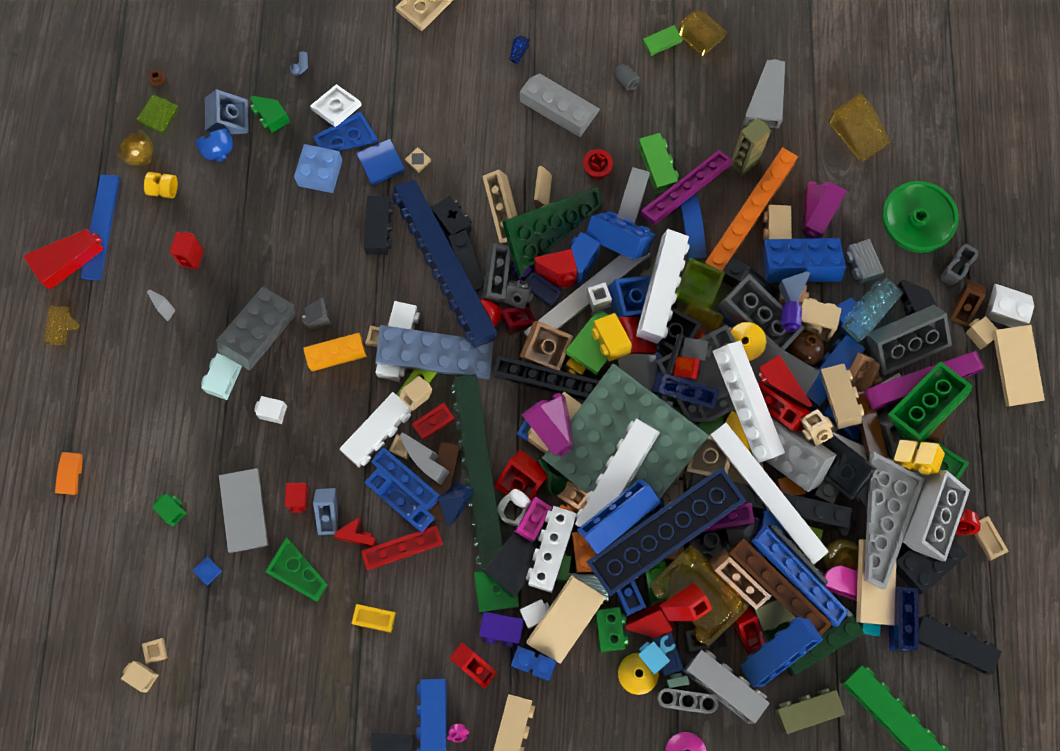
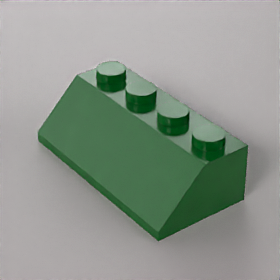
(929, 403)

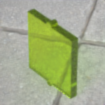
(157, 113)

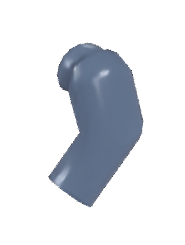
(298, 69)

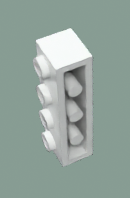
(552, 549)

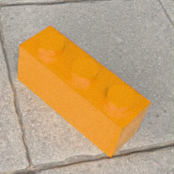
(335, 352)

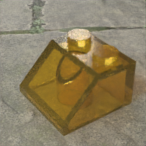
(701, 31)

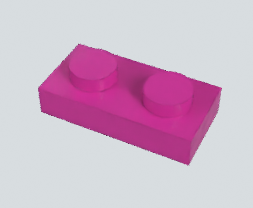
(533, 519)

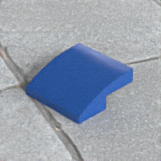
(380, 162)

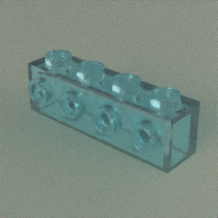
(872, 309)

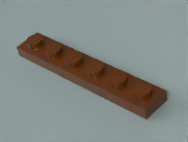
(777, 585)

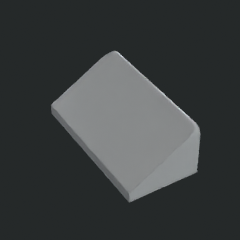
(161, 304)

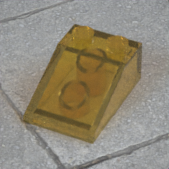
(859, 127)

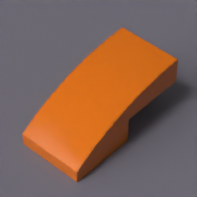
(67, 474)

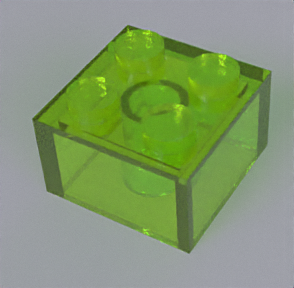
(699, 283)

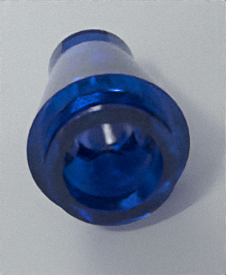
(519, 47)

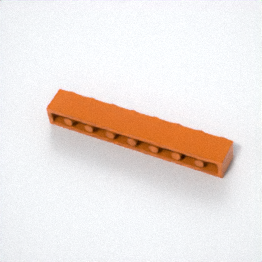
(752, 209)

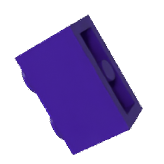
(502, 629)

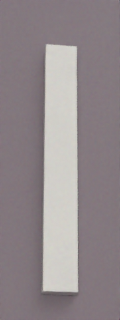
(578, 299)
(769, 493)

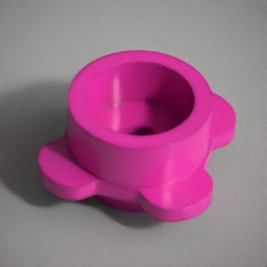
(457, 733)

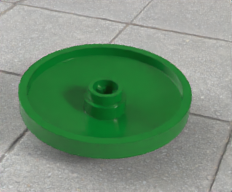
(920, 216)

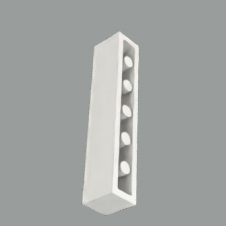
(662, 286)
(748, 401)
(620, 469)

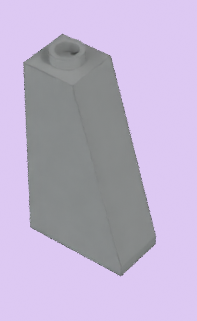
(768, 96)

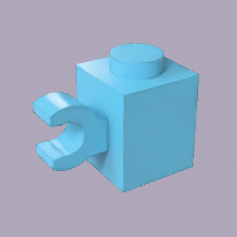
(654, 656)

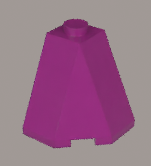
(819, 207)
(552, 424)

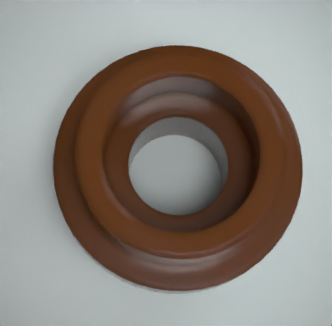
(160, 80)

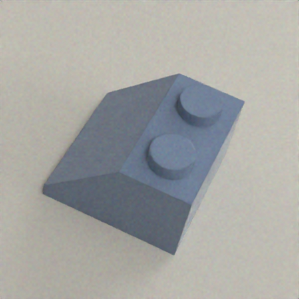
(226, 112)

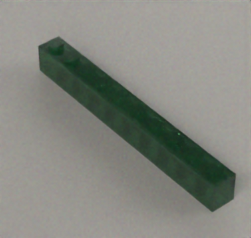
(478, 468)

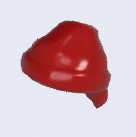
(493, 311)

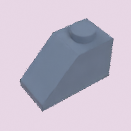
(326, 511)

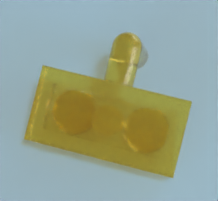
(57, 325)

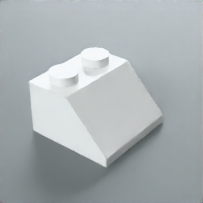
(1009, 307)

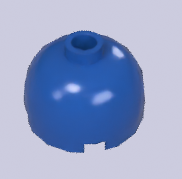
(216, 145)

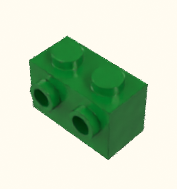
(610, 629)

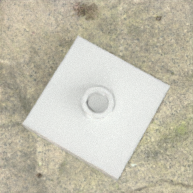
(335, 105)

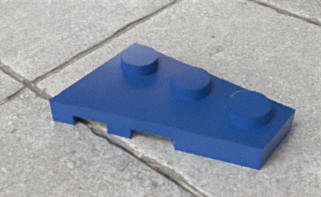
(348, 134)

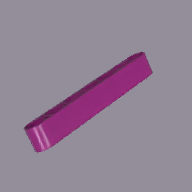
(900, 387)

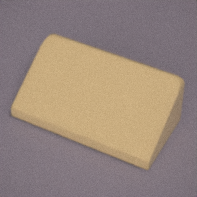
(543, 187)

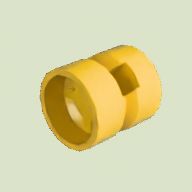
(162, 185)

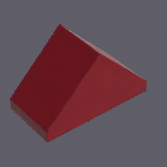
(517, 319)

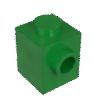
(169, 508)

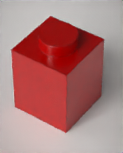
(297, 497)

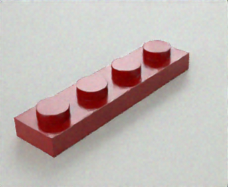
(401, 548)

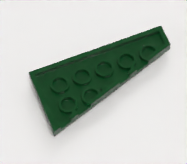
(544, 227)

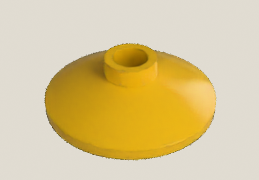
(756, 336)
(630, 681)

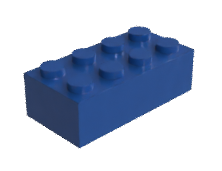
(791, 257)

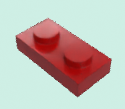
(433, 421)

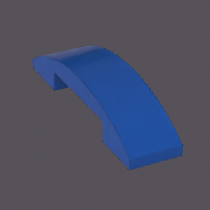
(693, 228)
(399, 500)

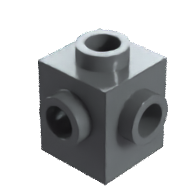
(518, 294)

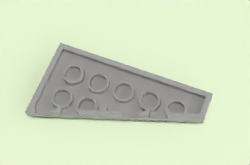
(890, 507)

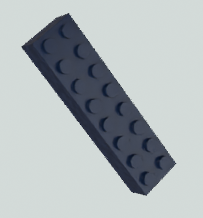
(666, 531)

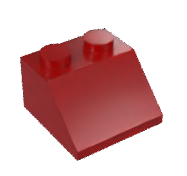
(557, 268)
(522, 474)

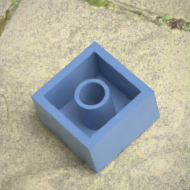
(318, 168)

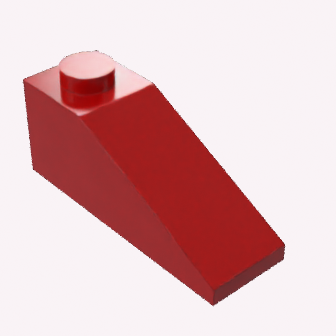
(780, 377)
(783, 407)

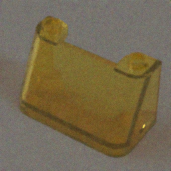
(725, 601)

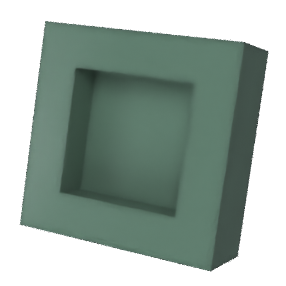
(677, 680)

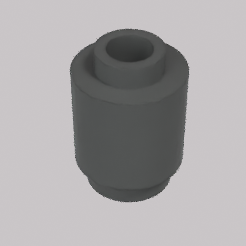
(626, 77)

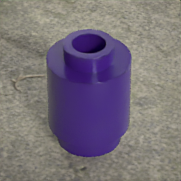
(791, 316)

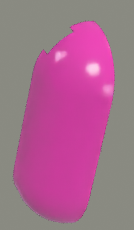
(842, 581)

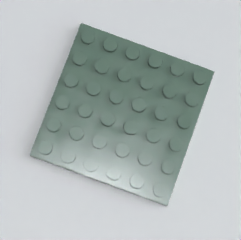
(603, 423)

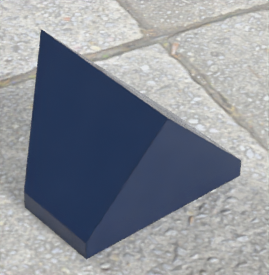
(454, 501)

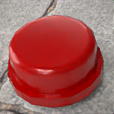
(597, 163)
(968, 523)

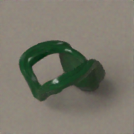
(554, 483)

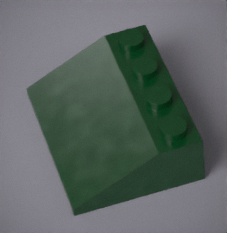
(832, 640)

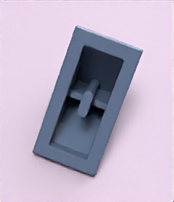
(793, 286)

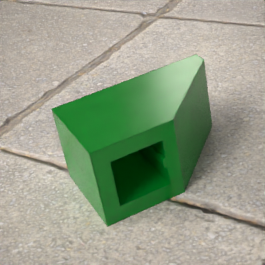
(270, 111)

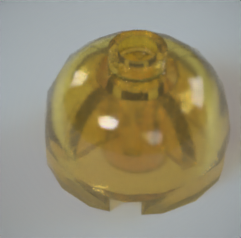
(136, 149)
(841, 553)

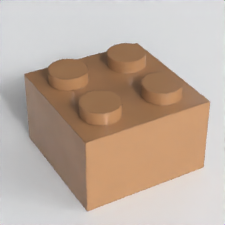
(546, 346)

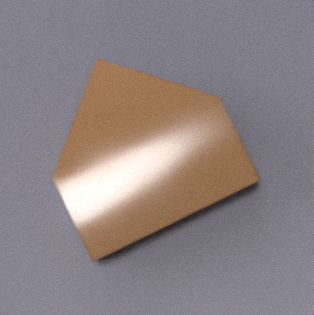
(865, 372)

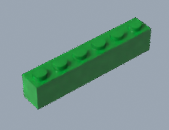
(890, 711)

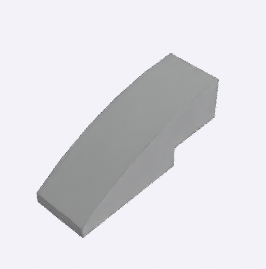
(633, 194)
(424, 459)

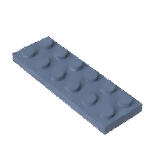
(432, 352)

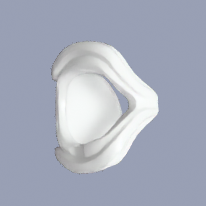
(517, 498)

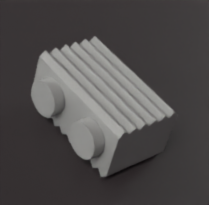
(864, 261)

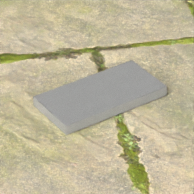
(243, 510)

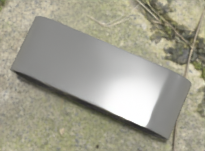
(697, 701)

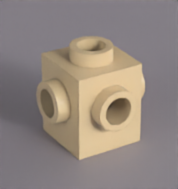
(816, 427)

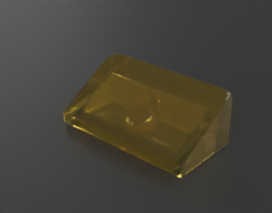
(710, 319)

